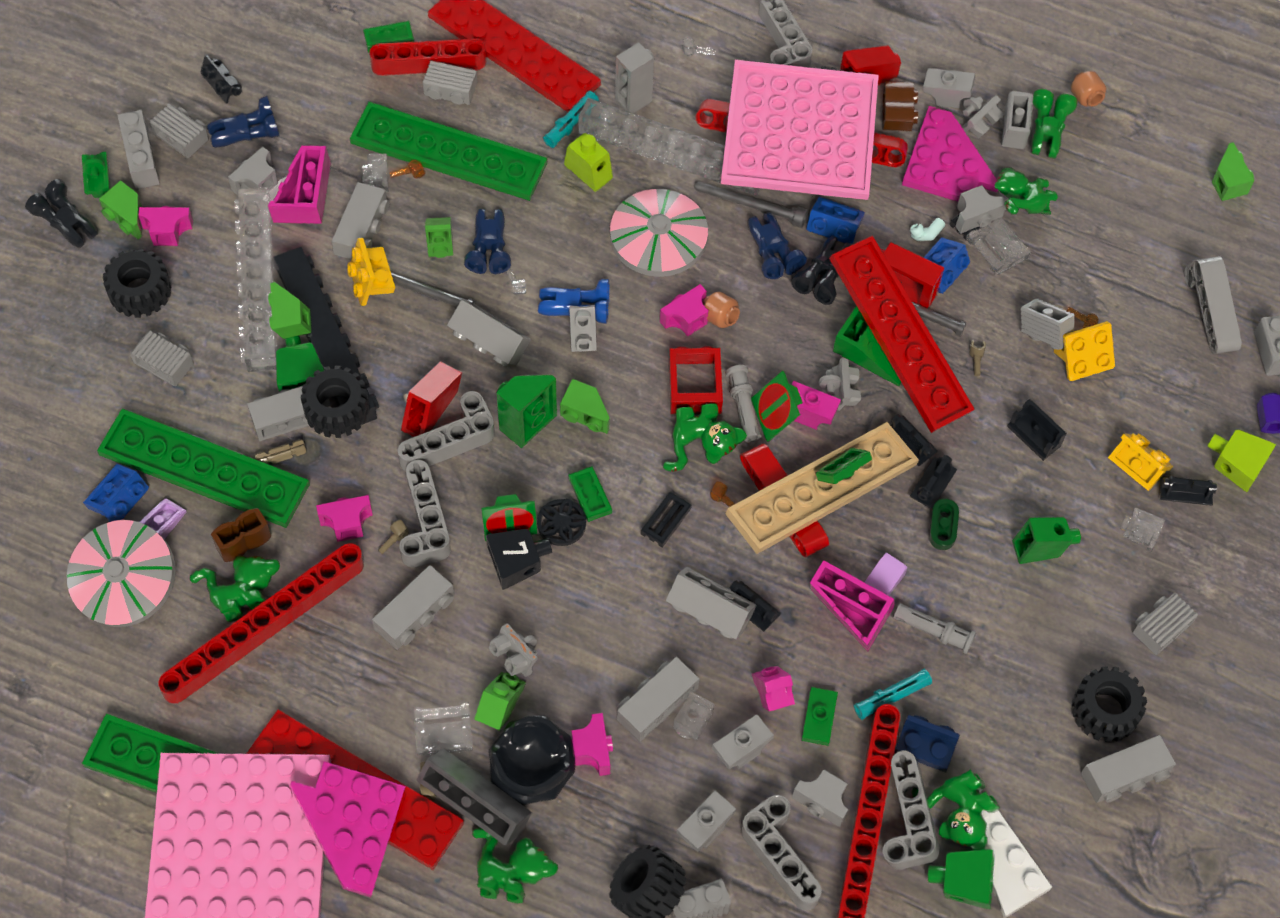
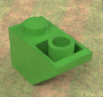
(1232, 175)
(123, 206)
(439, 237)
(289, 314)
(584, 406)
(499, 700)

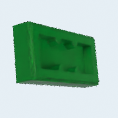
(390, 33)
(843, 466)
(590, 493)
(819, 716)

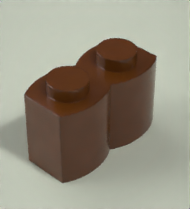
(899, 106)
(245, 533)

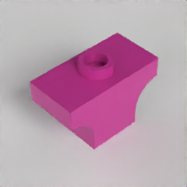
(165, 223)
(686, 311)
(816, 406)
(345, 516)
(774, 688)
(592, 745)

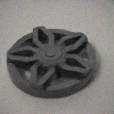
(561, 522)

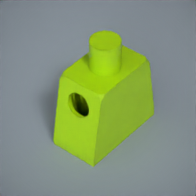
(589, 161)
(1241, 457)

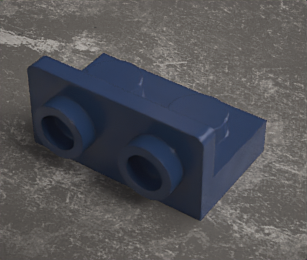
(928, 742)

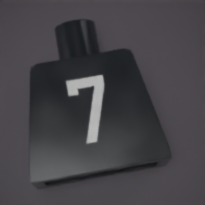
(516, 555)

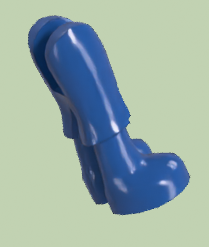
(557, 300)

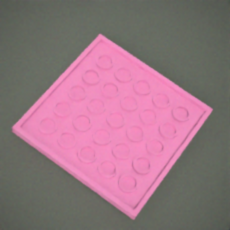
(800, 130)
(234, 838)

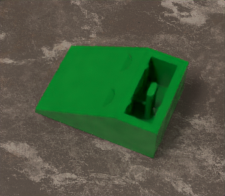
(860, 346)

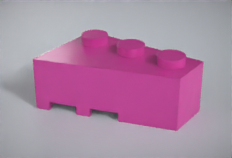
(305, 188)
(852, 602)

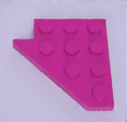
(946, 159)
(351, 821)

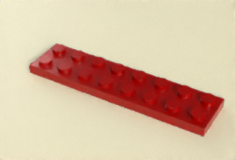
(517, 50)
(901, 334)
(420, 826)

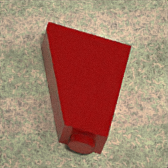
(874, 61)
(430, 399)

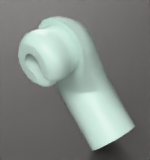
(920, 233)

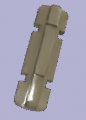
(282, 452)

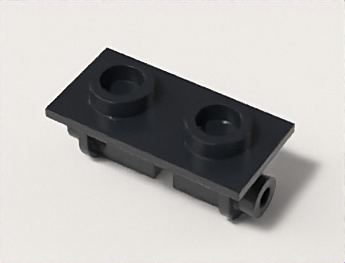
(215, 74)
(913, 439)
(934, 481)
(1187, 490)
(764, 612)

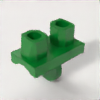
(96, 174)

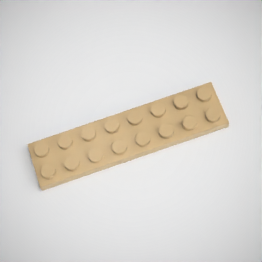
(802, 499)

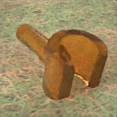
(414, 168)
(1089, 320)
(718, 494)

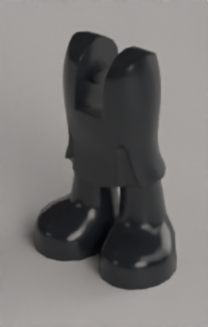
(66, 219)
(825, 289)

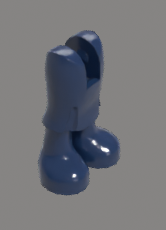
(237, 128)
(488, 237)
(771, 241)

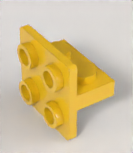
(369, 272)
(1088, 351)
(1140, 460)

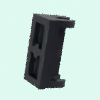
(1037, 430)

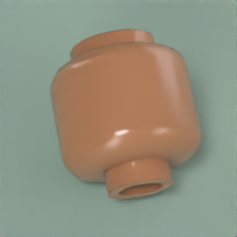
(1088, 88)
(722, 309)

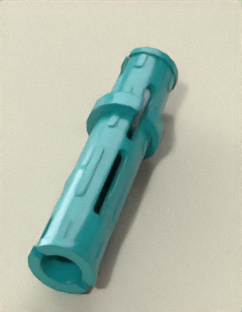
(554, 136)
(880, 697)

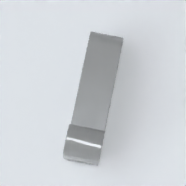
(791, 42)
(1216, 303)
(445, 434)
(424, 510)
(910, 808)
(785, 857)

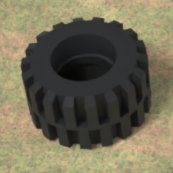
(137, 266)
(329, 384)
(1123, 690)
(647, 884)

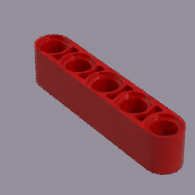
(416, 56)
(765, 471)

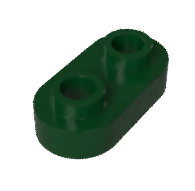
(944, 525)

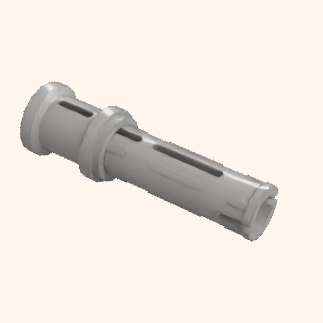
(742, 392)
(945, 631)

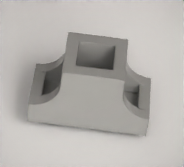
(948, 86)
(254, 173)
(978, 209)
(743, 743)
(823, 797)
(706, 822)

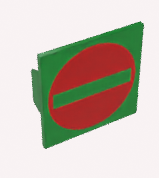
(776, 405)
(509, 515)

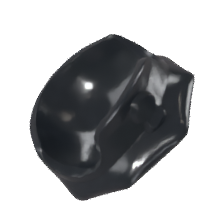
(532, 760)

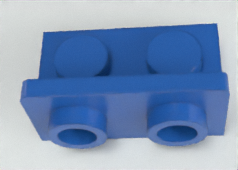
(834, 219)
(952, 257)
(117, 493)

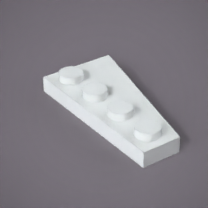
(1015, 873)

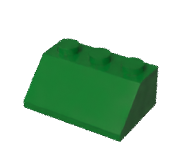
(526, 406)

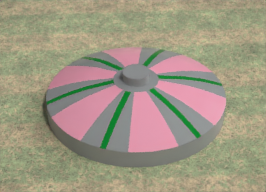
(658, 232)
(121, 573)

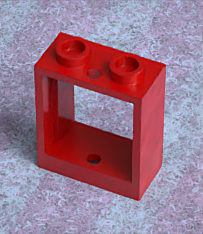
(924, 274)
(702, 355)

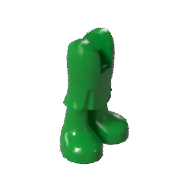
(1050, 128)

